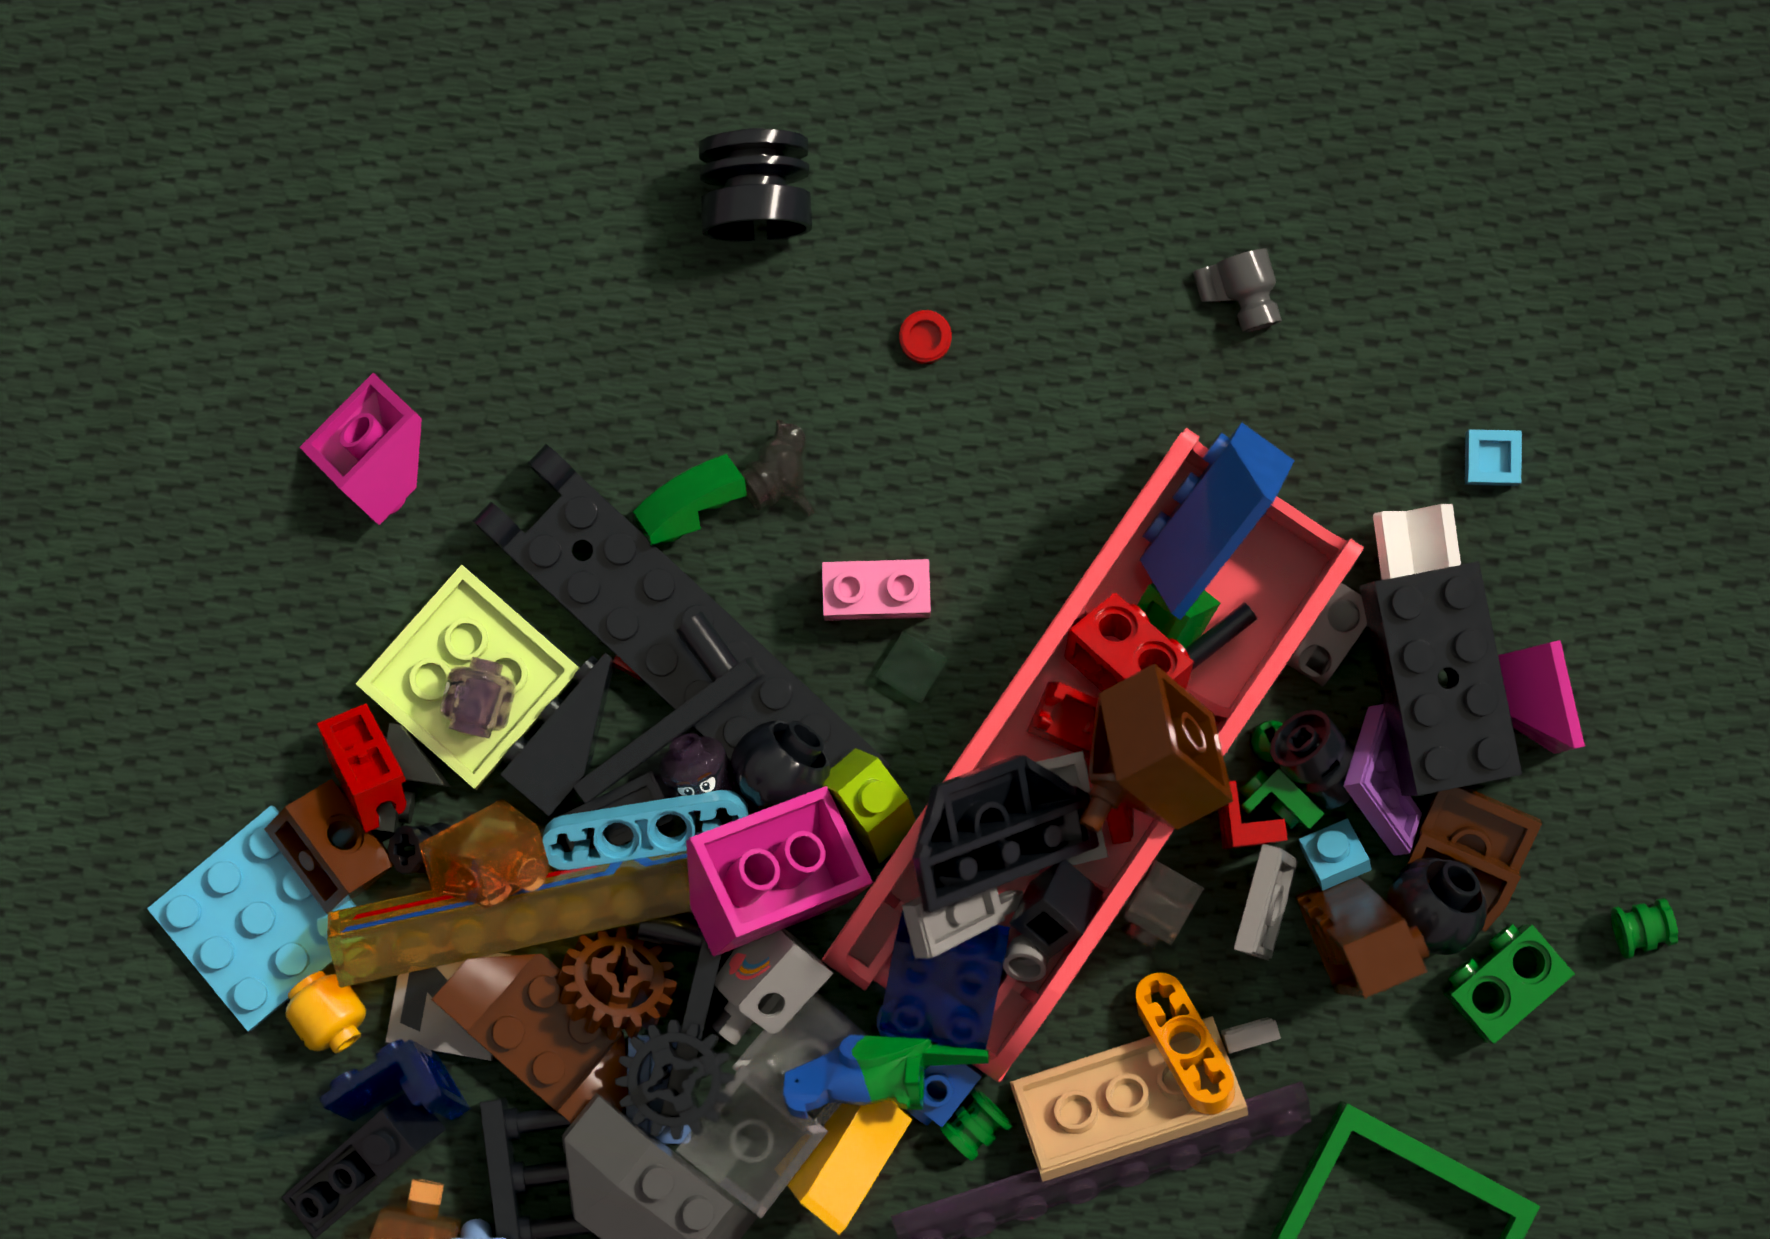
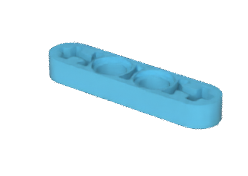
(642, 821)

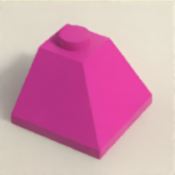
(370, 448)
(1542, 696)

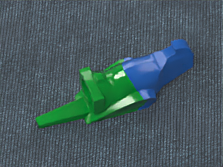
(871, 1071)

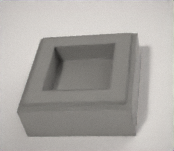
(1249, 1034)

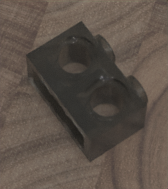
(1159, 905)

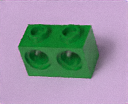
(1514, 993)

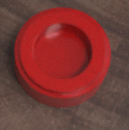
(925, 337)

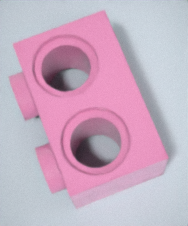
(876, 589)

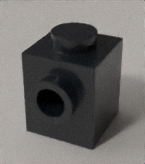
(1056, 908)

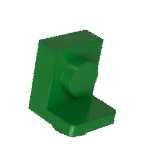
(1289, 800)

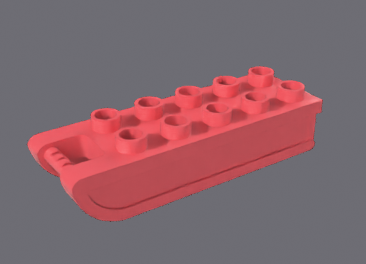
(1285, 577)

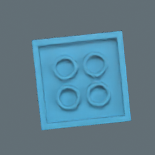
(248, 923)

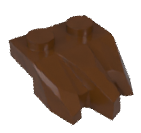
(1481, 835)

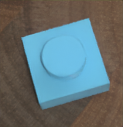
(1493, 457)
(1335, 854)

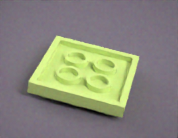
(452, 628)

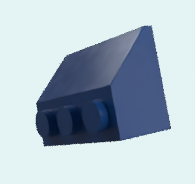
(1212, 515)

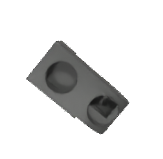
(1330, 636)

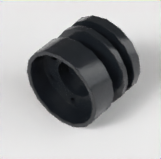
(755, 175)

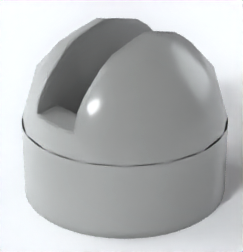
(1024, 960)

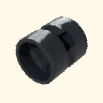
(1314, 757)

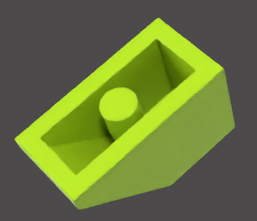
(870, 803)

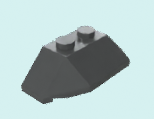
(639, 1188)

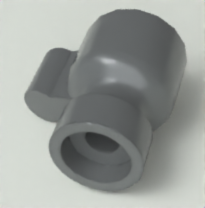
(1246, 280)

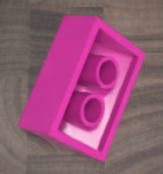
(772, 870)

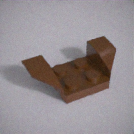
(518, 1017)

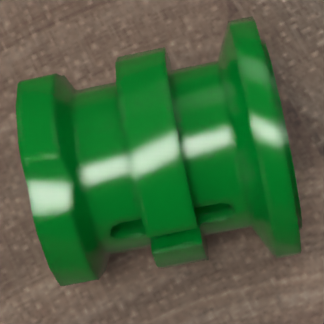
(1644, 927)
(975, 1125)

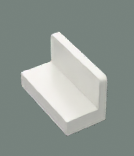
(1416, 540)

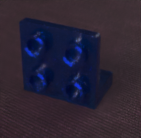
(945, 995)
(397, 1068)

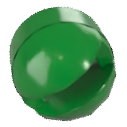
(1260, 742)

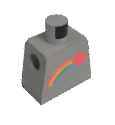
(767, 984)

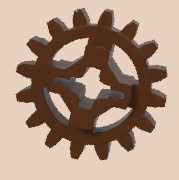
(611, 977)

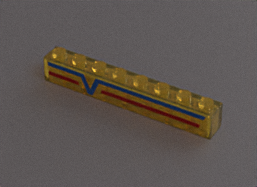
(441, 929)

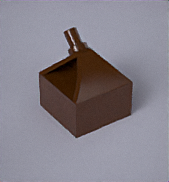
(1155, 753)

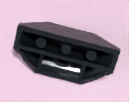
(996, 829)

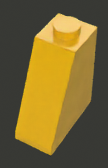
(848, 1160)

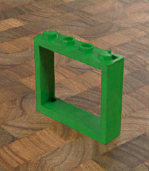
(1352, 1119)

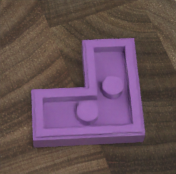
(1376, 786)

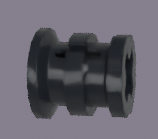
(411, 861)

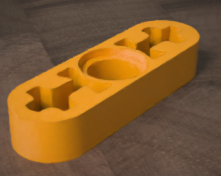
(1184, 1065)

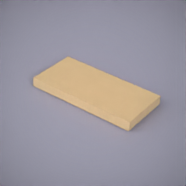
(1114, 1105)

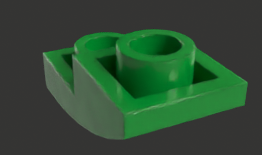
(675, 505)

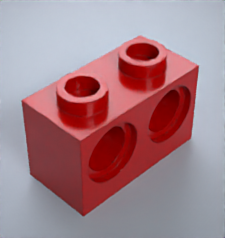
(1140, 645)

